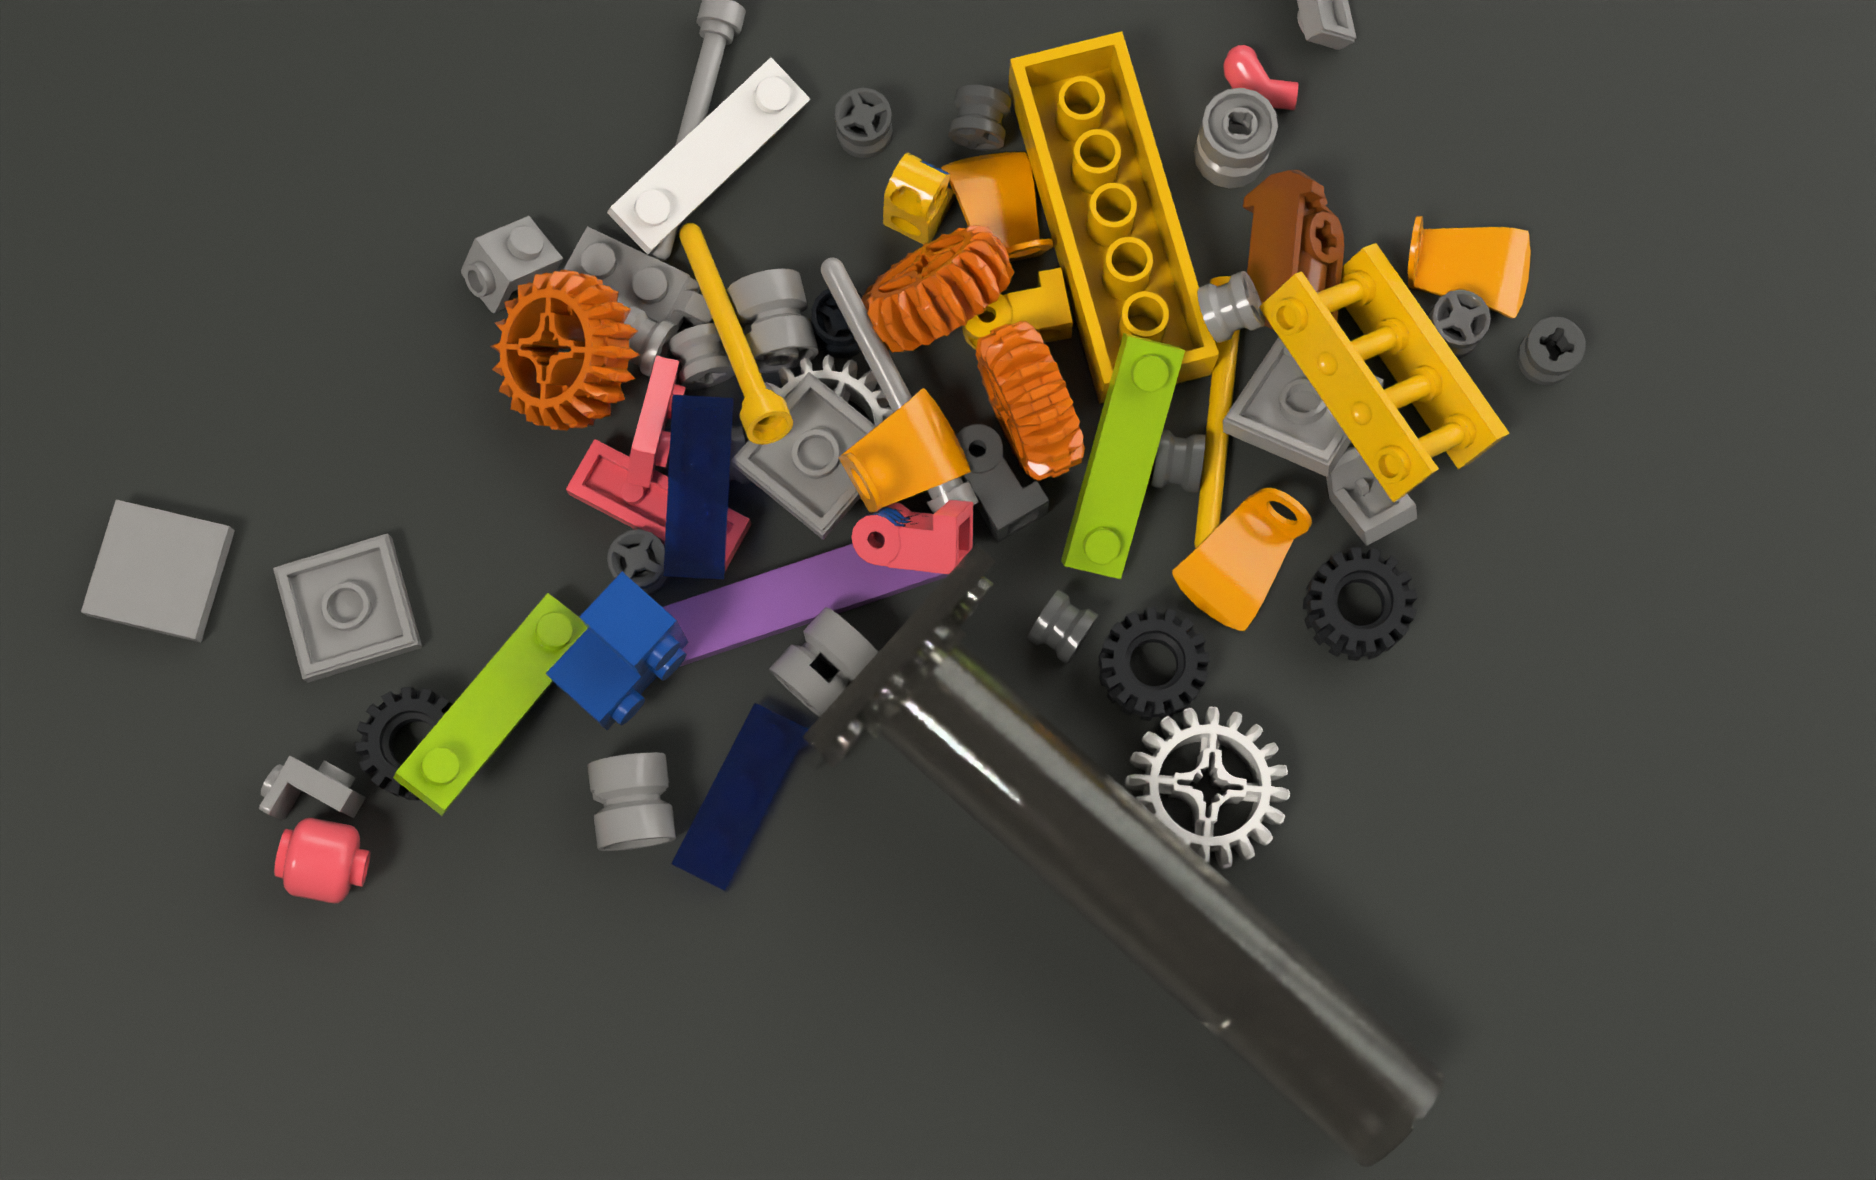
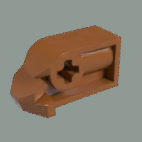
(1293, 235)

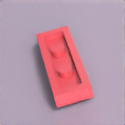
(603, 485)

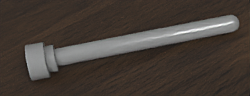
(719, 24)
(883, 366)

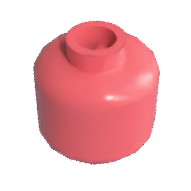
(321, 860)

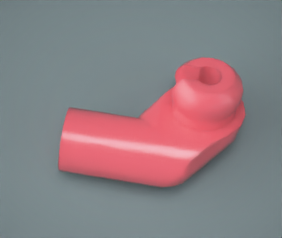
(1245, 71)

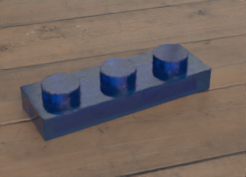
(698, 486)
(740, 798)

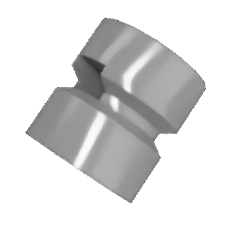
(1235, 137)
(771, 311)
(838, 646)
(631, 800)

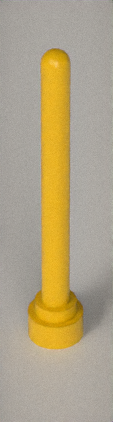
(762, 411)
(1215, 439)

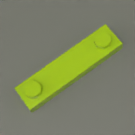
(1122, 456)
(490, 706)

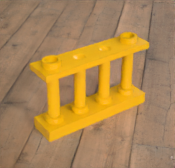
(1410, 349)

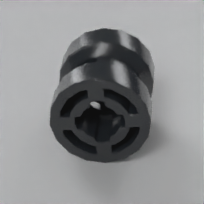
(828, 323)

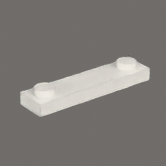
(708, 156)

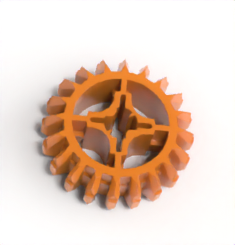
(938, 288)
(558, 314)
(1030, 400)

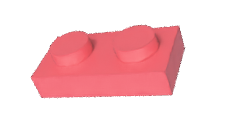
(651, 440)

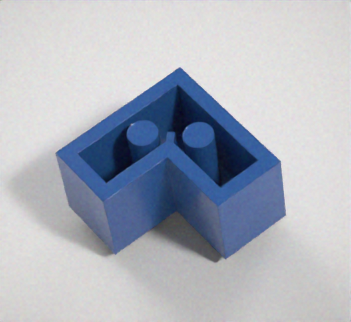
(620, 653)

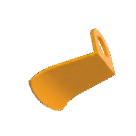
(1000, 195)
(1477, 259)
(905, 454)
(1241, 558)

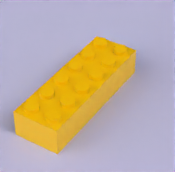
(1108, 204)

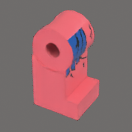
(916, 539)

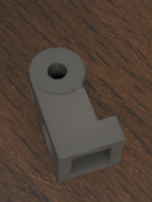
(1002, 500)

